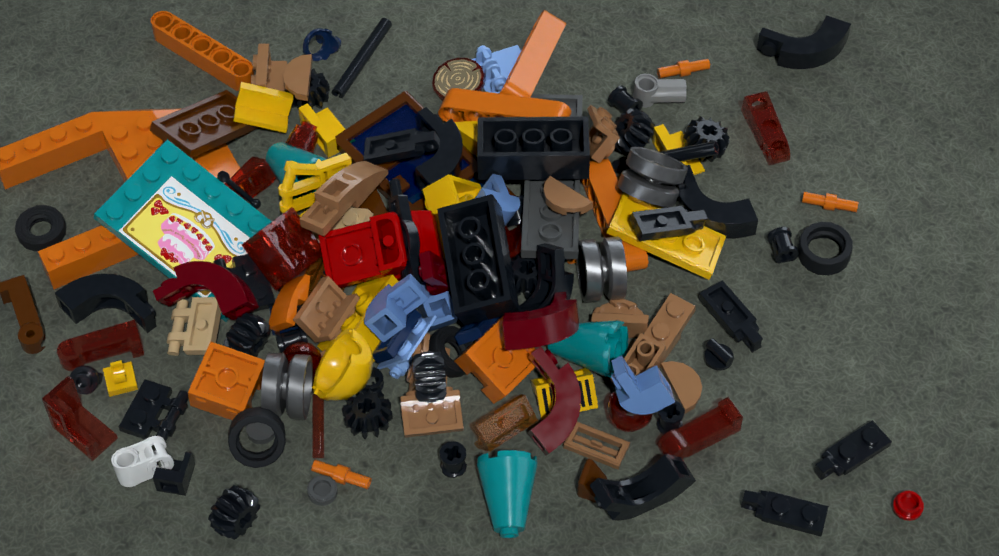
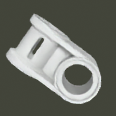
(139, 461)

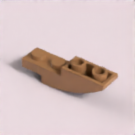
(339, 193)
(661, 335)

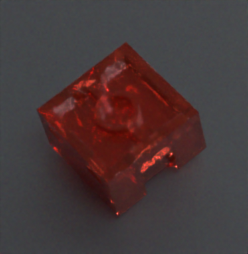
(283, 249)

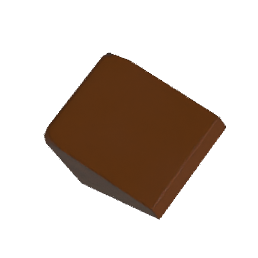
(588, 476)

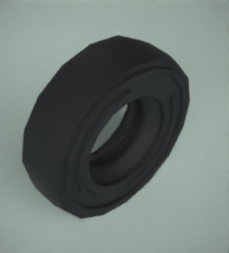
(37, 214)
(437, 344)

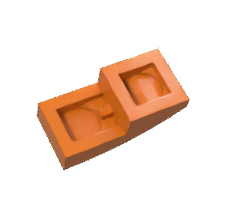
(285, 306)

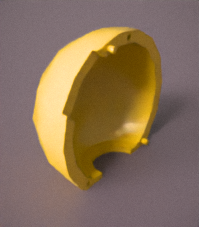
(343, 367)

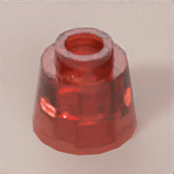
(304, 137)

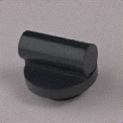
(718, 355)
(86, 379)

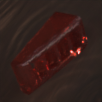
(260, 174)

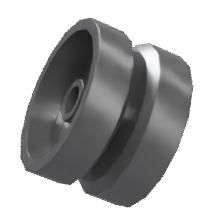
(652, 176)
(602, 269)
(287, 385)

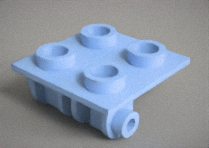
(496, 66)
(400, 364)

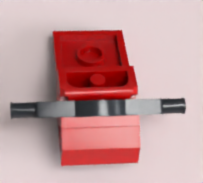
(383, 245)

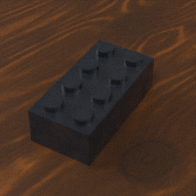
(533, 147)
(478, 260)

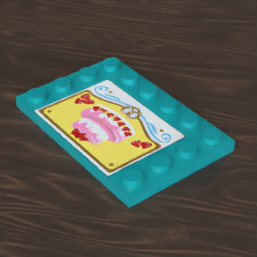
(179, 214)

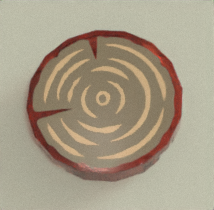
(460, 74)

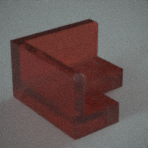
(75, 421)

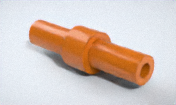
(683, 68)
(830, 202)
(341, 474)

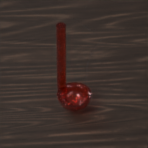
(307, 348)

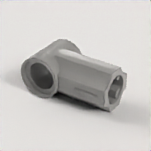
(654, 90)

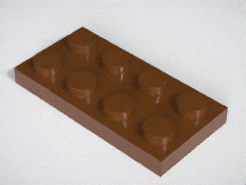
(202, 125)

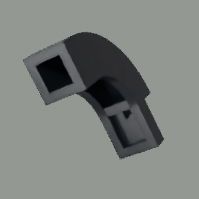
(809, 50)
(449, 154)
(730, 218)
(551, 278)
(105, 291)
(645, 491)

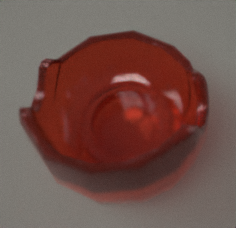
(624, 422)

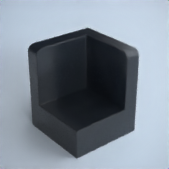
(178, 478)

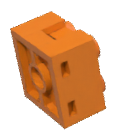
(493, 365)
(225, 381)

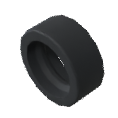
(820, 265)
(262, 458)

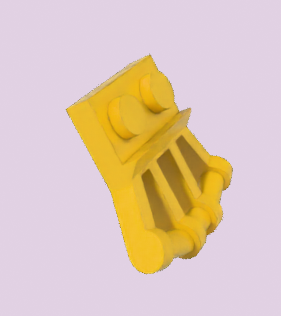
(321, 169)

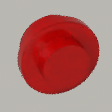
(908, 505)

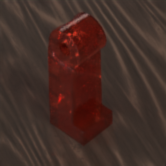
(766, 128)
(100, 345)
(702, 431)

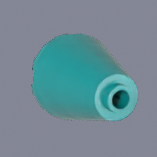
(282, 152)
(594, 346)
(508, 489)

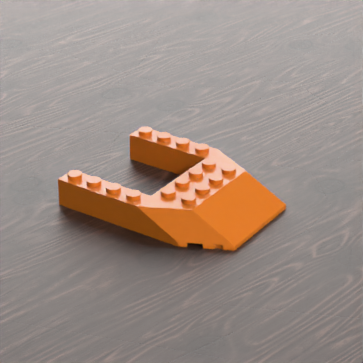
(129, 143)

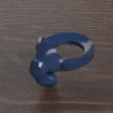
(329, 43)

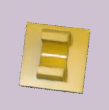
(120, 378)

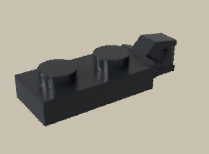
(399, 145)
(666, 222)
(732, 314)
(852, 451)
(786, 511)

